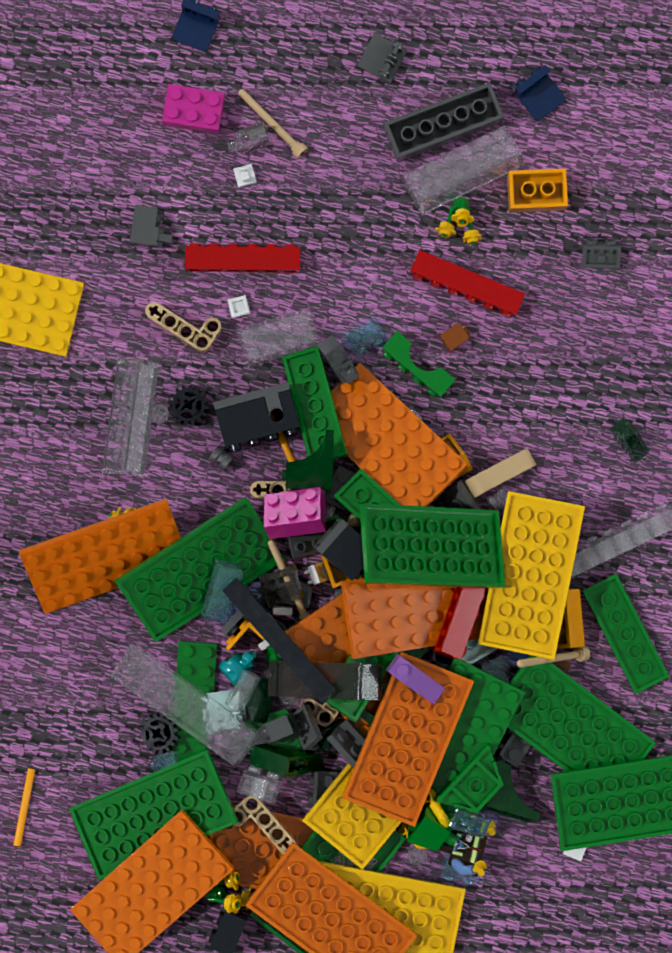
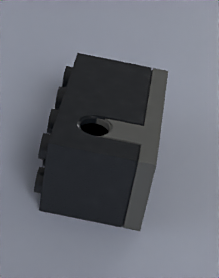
(248, 420)
(343, 549)

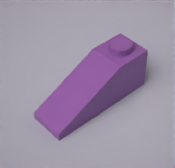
(415, 679)

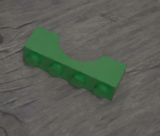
(436, 381)

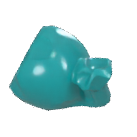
(236, 663)

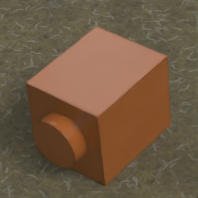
(455, 337)

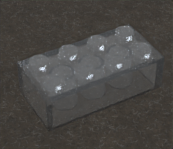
(277, 337)
(259, 784)

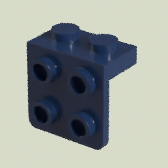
(196, 25)
(539, 93)

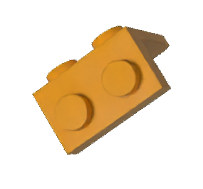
(243, 627)

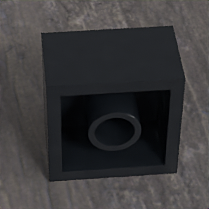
(228, 932)

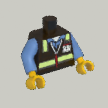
(468, 852)

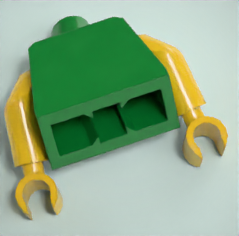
(431, 827)

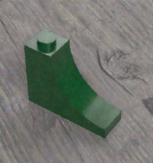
(314, 470)
(286, 761)
(506, 800)

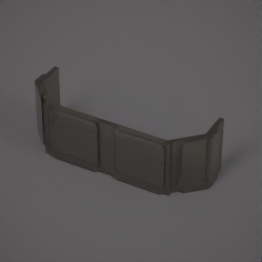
(349, 679)

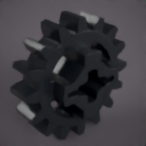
(195, 399)
(164, 726)

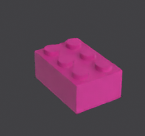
(193, 109)
(295, 513)

